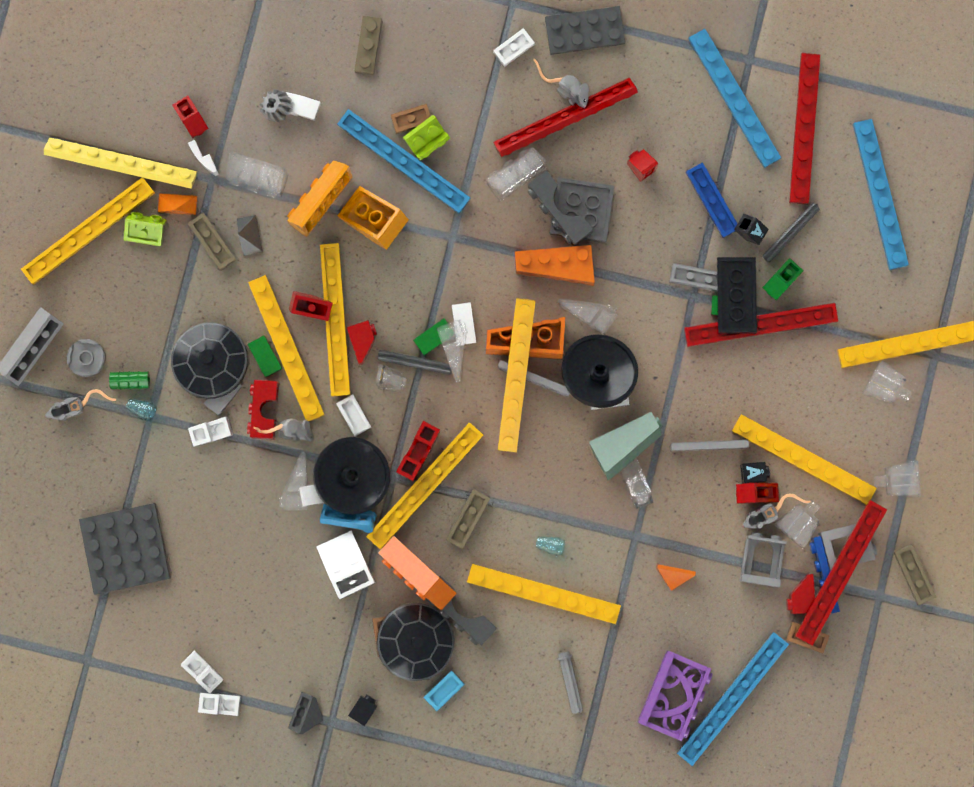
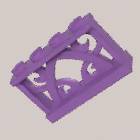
(650, 708)

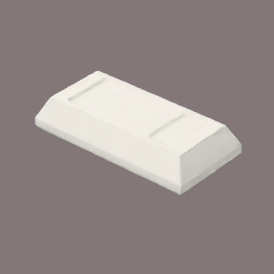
(353, 415)

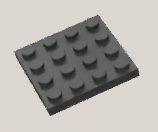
(124, 549)

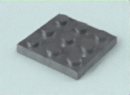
(585, 199)

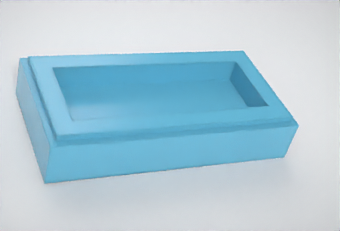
(444, 690)

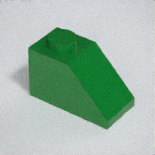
(782, 279)

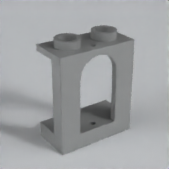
(827, 536)
(778, 550)

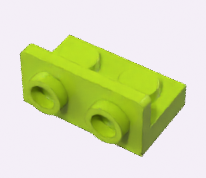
(426, 138)
(144, 229)

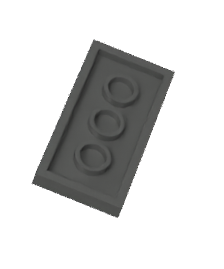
(584, 30)

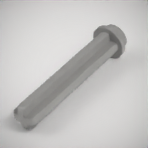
(570, 682)

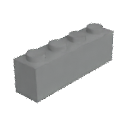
(29, 346)

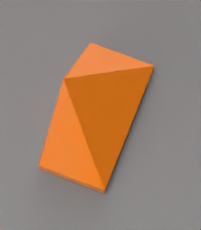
(177, 204)
(674, 576)

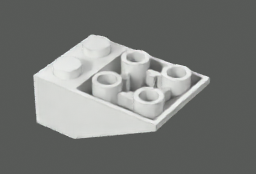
(345, 565)

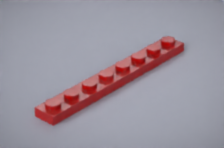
(565, 117)
(804, 128)
(766, 324)
(840, 572)

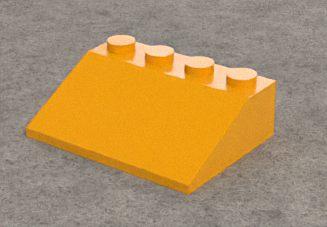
(320, 197)

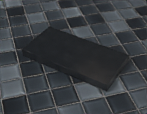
(736, 295)

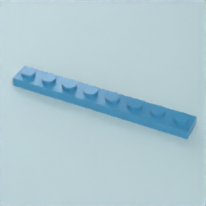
(734, 98)
(403, 161)
(880, 194)
(732, 698)

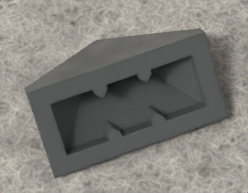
(249, 235)
(305, 714)

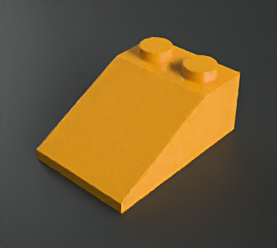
(373, 217)

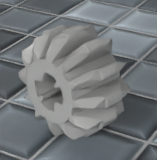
(276, 105)

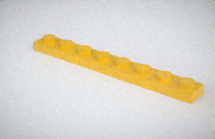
(87, 231)
(336, 325)
(906, 344)
(286, 348)
(516, 375)
(803, 459)
(425, 485)
(543, 593)

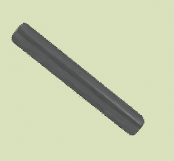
(791, 232)
(415, 362)

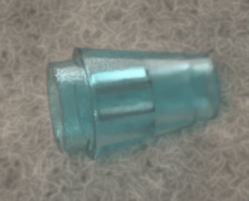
(143, 409)
(552, 545)

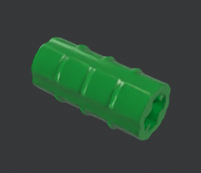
(129, 380)

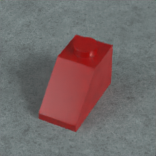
(190, 116)
(642, 164)
(310, 306)
(362, 339)
(757, 493)
(802, 596)

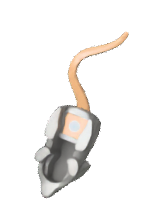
(570, 88)
(71, 406)
(291, 429)
(767, 513)

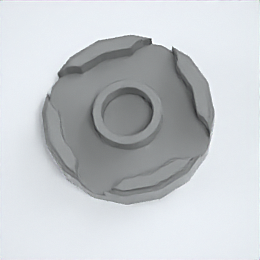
(86, 358)

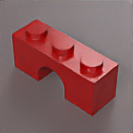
(262, 392)
(418, 452)

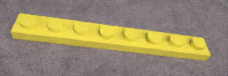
(120, 163)

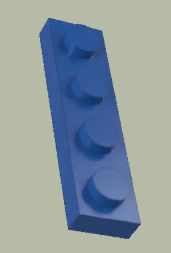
(712, 199)
(821, 563)

